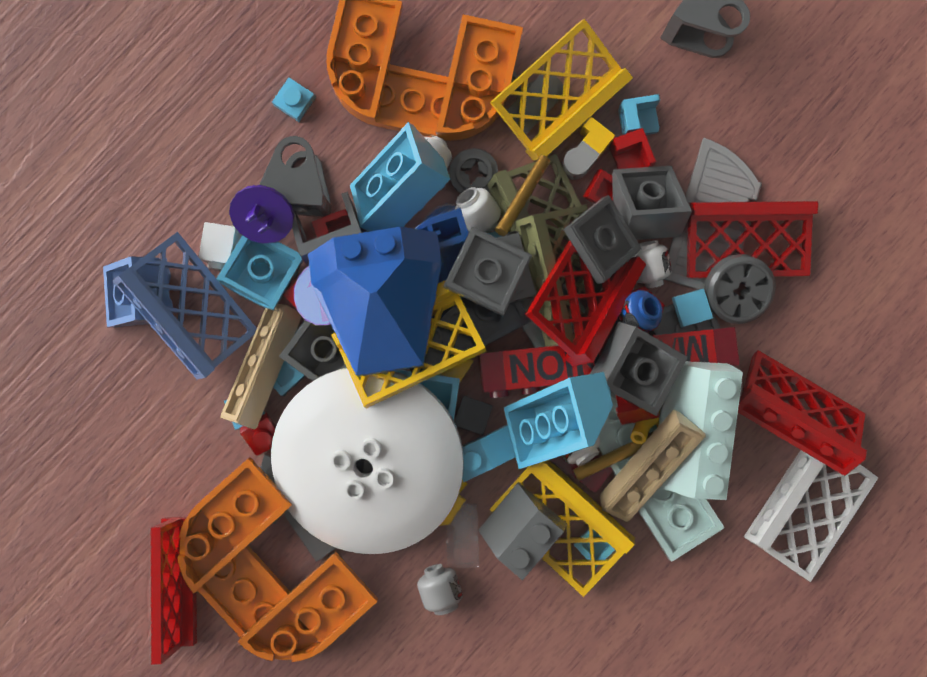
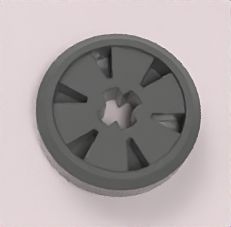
(753, 300)

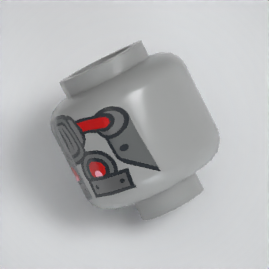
(440, 589)

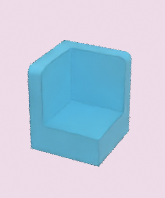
(639, 114)

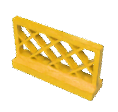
(582, 107)
(444, 300)
(586, 510)

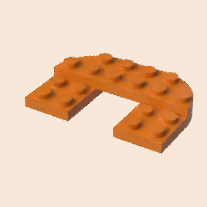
(396, 95)
(242, 587)

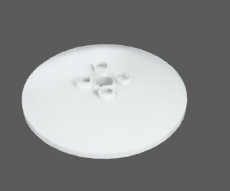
(404, 438)

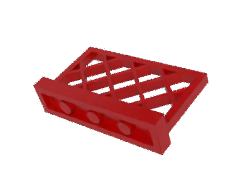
(756, 212)
(602, 311)
(795, 423)
(171, 598)

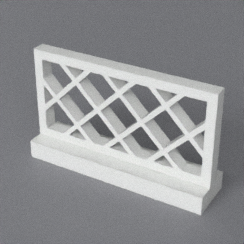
(787, 498)

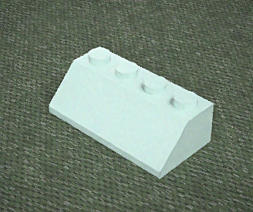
(709, 399)

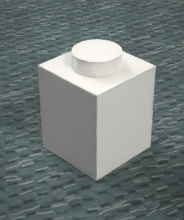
(217, 244)

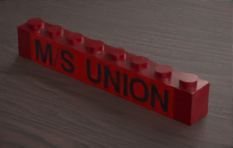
(546, 365)

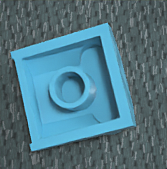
(260, 271)

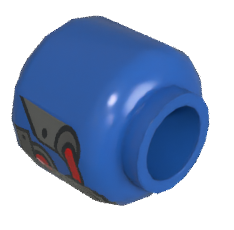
(641, 310)

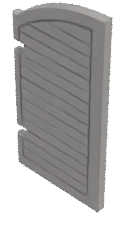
(715, 178)

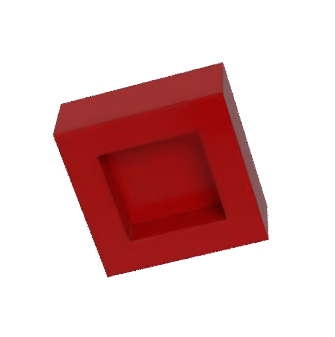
(599, 187)
(261, 438)

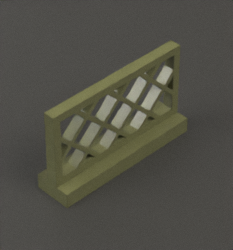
(504, 190)
(542, 247)

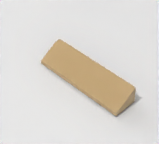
(261, 366)
(651, 466)

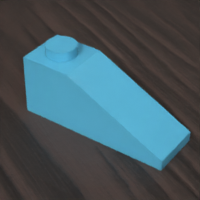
(487, 452)

